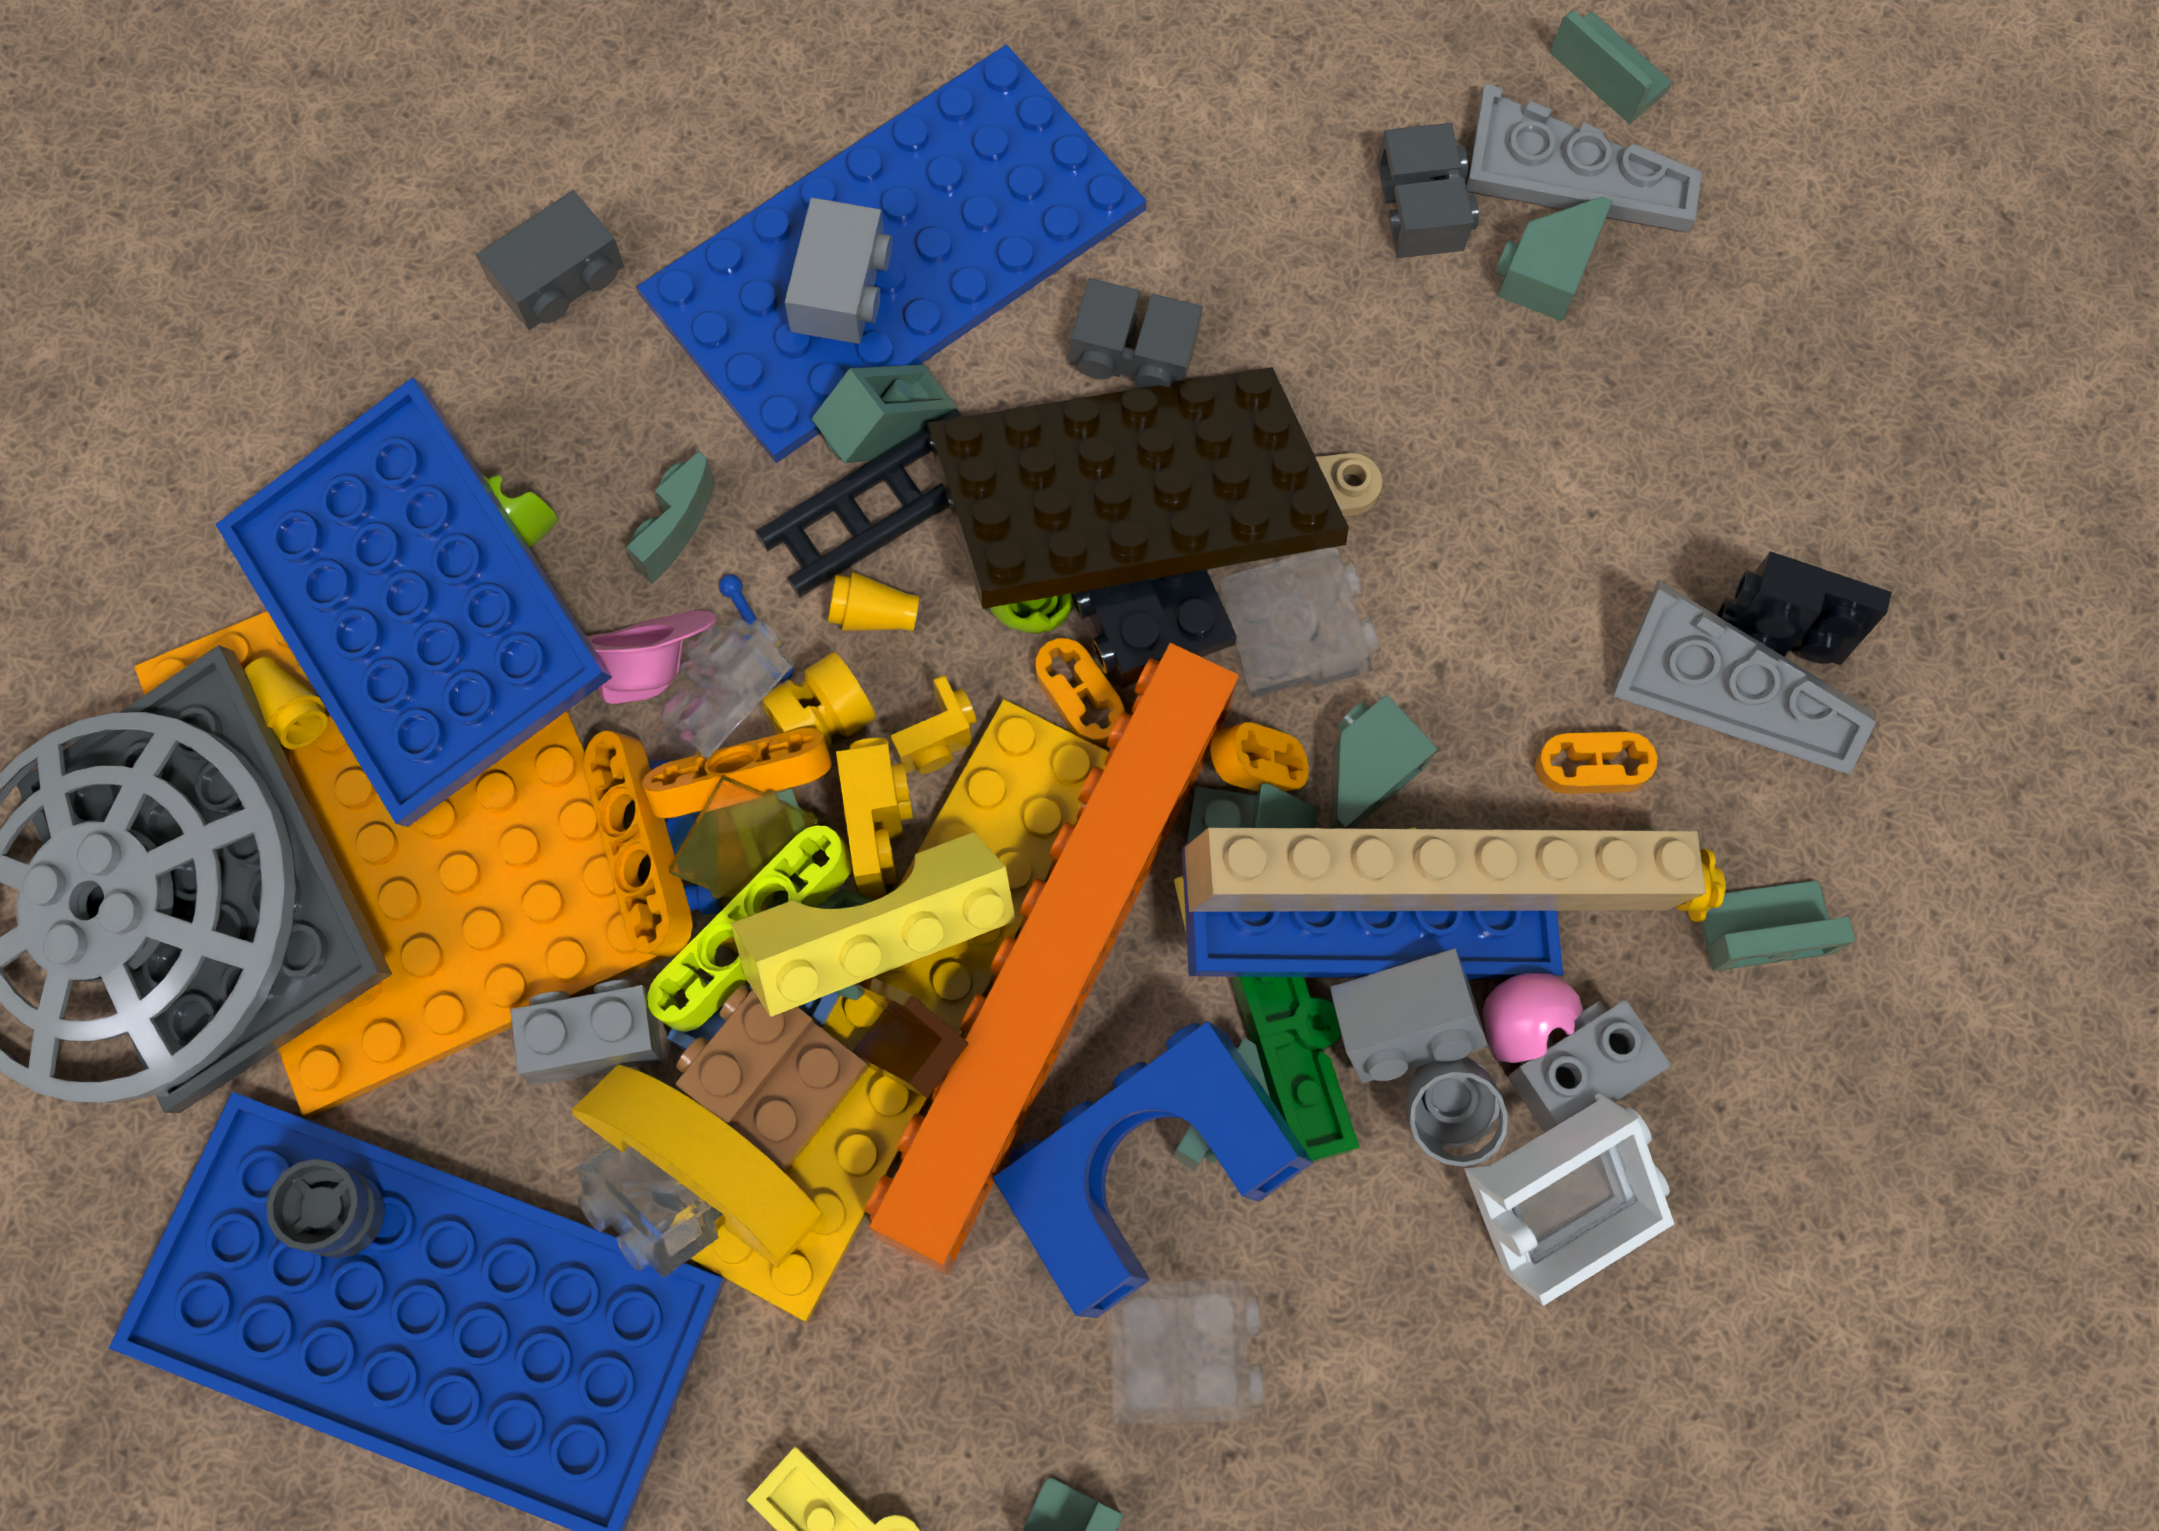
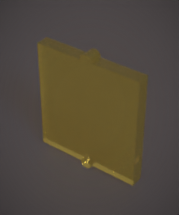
(737, 837)

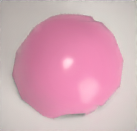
(1524, 1012)

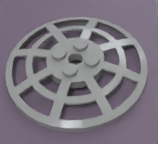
(135, 905)

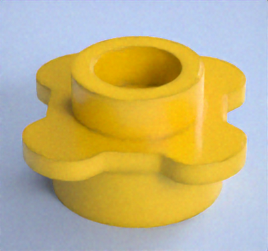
(1714, 886)

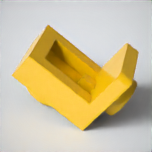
(931, 742)

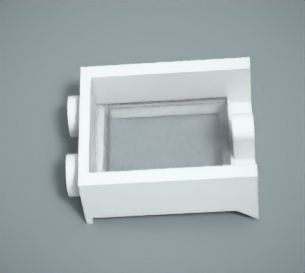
(1573, 1199)

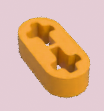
(1090, 684)
(1257, 755)
(1596, 776)

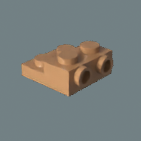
(769, 1075)

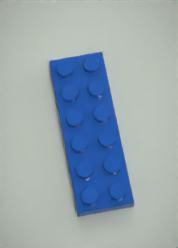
(1368, 941)

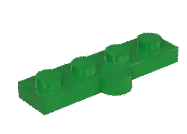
(1300, 1078)

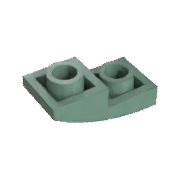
(683, 499)

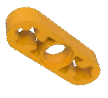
(764, 764)

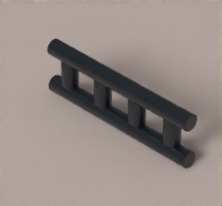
(841, 499)

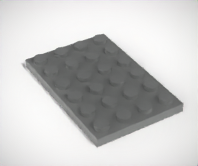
(330, 942)

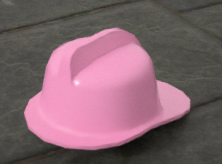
(646, 654)

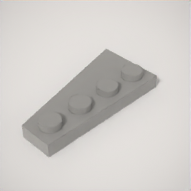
(1550, 163)
(1727, 681)

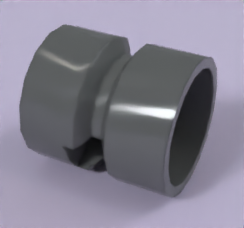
(325, 1209)

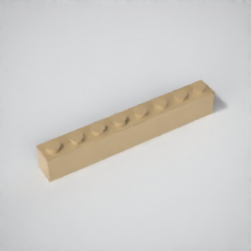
(1441, 870)

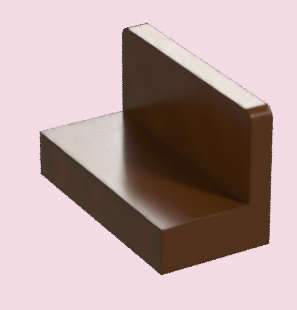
(907, 1039)

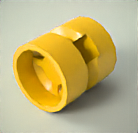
(824, 700)

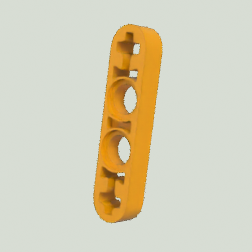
(657, 911)

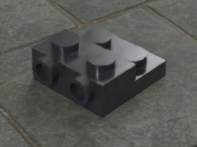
(1804, 609)
(1145, 616)

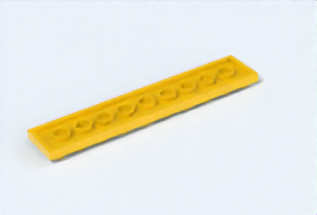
(1016, 800)

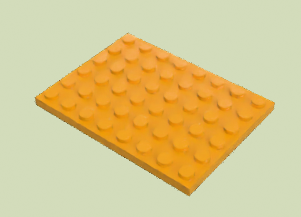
(469, 903)

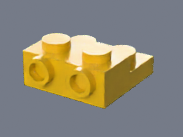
(874, 805)

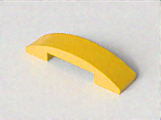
(703, 1155)

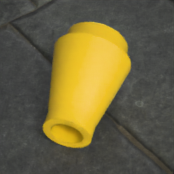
(870, 605)
(286, 704)

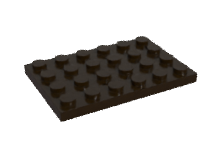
(1133, 486)

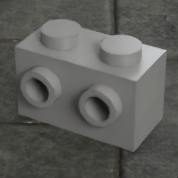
(837, 271)
(1408, 1017)
(585, 1034)
(1604, 1055)

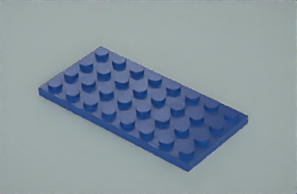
(982, 203)
(453, 1343)

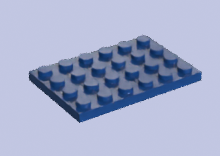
(412, 602)

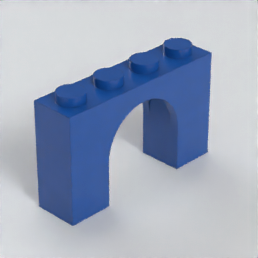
(1060, 1181)

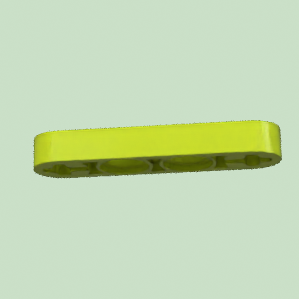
(700, 952)

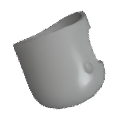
(1452, 1088)

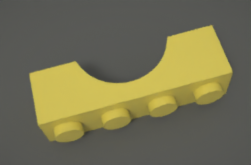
(810, 952)

